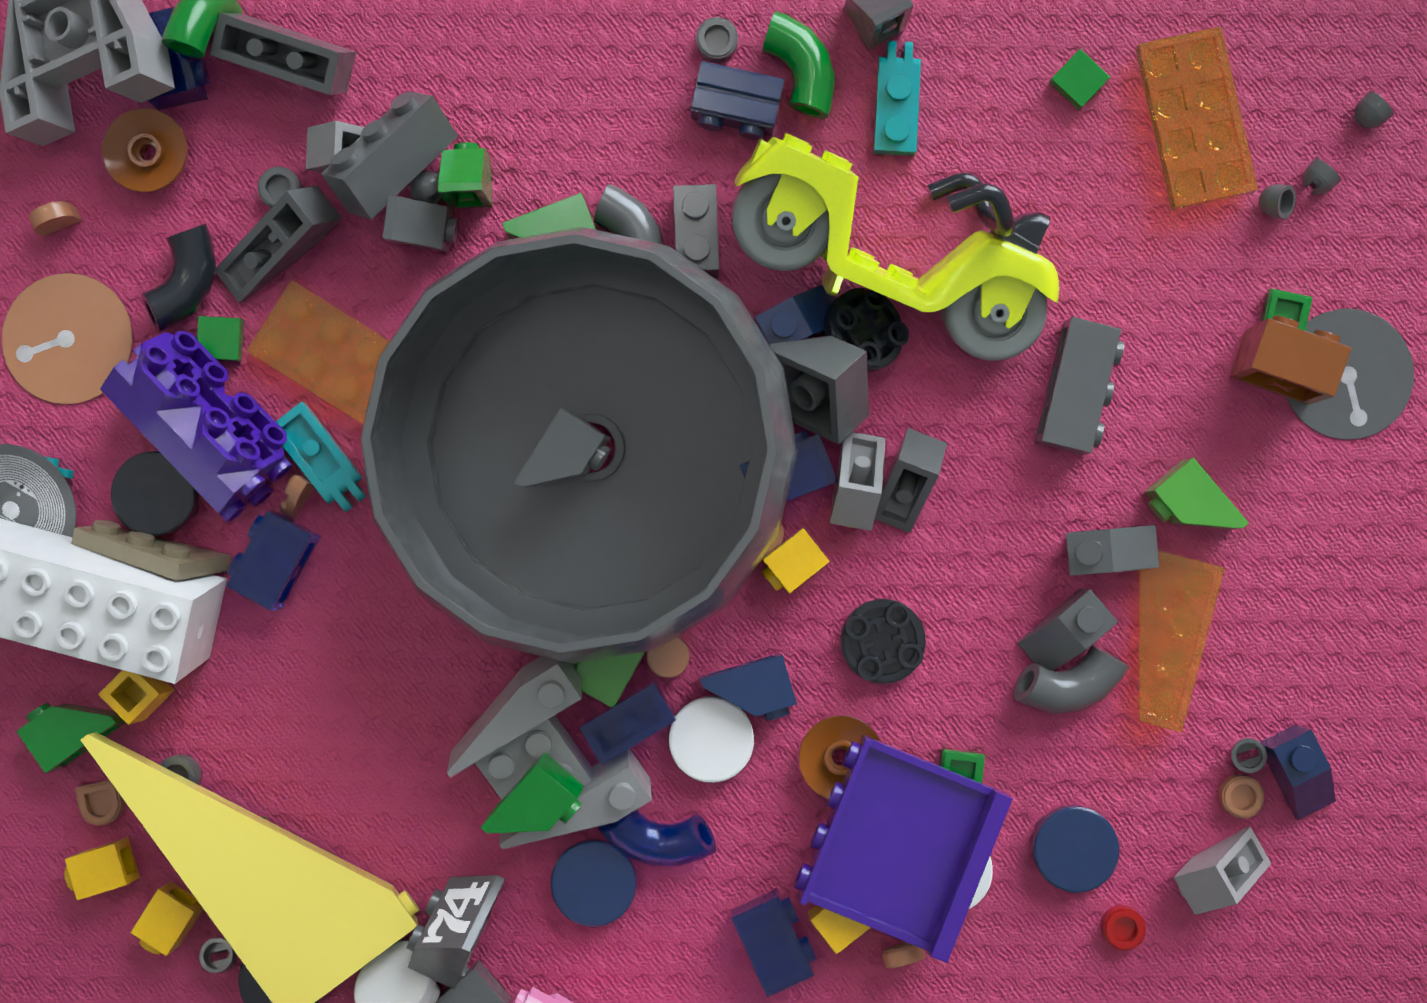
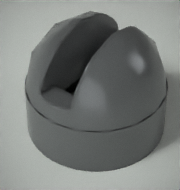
(1372, 111)
(1322, 176)
(425, 187)
(1277, 201)
(1250, 764)
(214, 946)

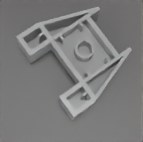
(64, 40)
(524, 726)

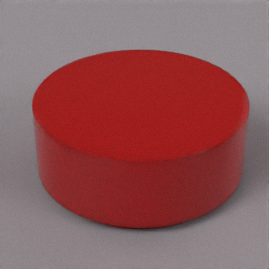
(1123, 927)

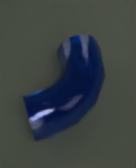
(659, 842)

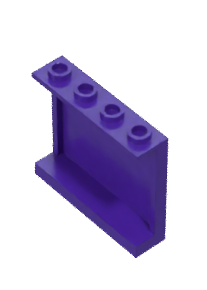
(903, 846)

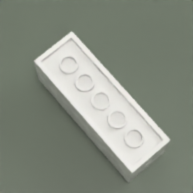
(103, 607)

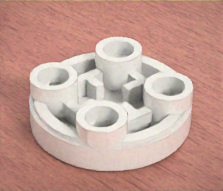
(711, 739)
(390, 981)

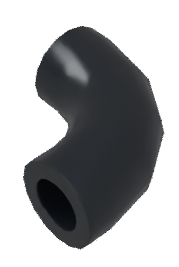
(188, 281)

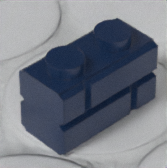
(736, 100)

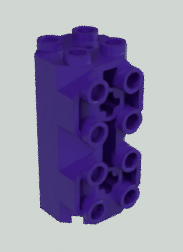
(211, 438)

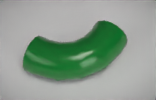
(193, 25)
(808, 62)

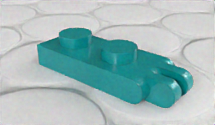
(897, 102)
(320, 457)

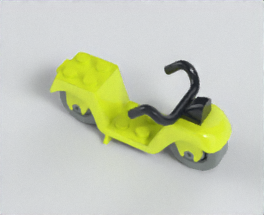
(986, 287)

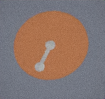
(65, 337)

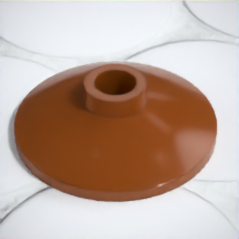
(128, 140)
(819, 745)

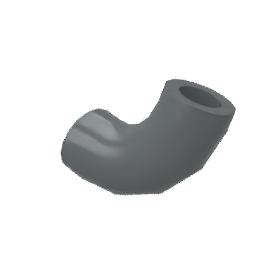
(626, 216)
(1073, 688)

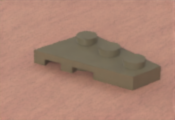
(148, 552)

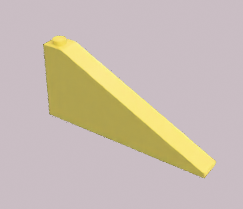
(278, 900)

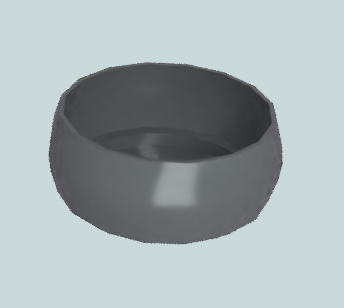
(623, 342)

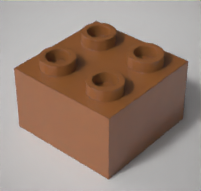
(1291, 360)

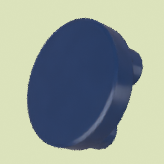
(1075, 848)
(593, 883)

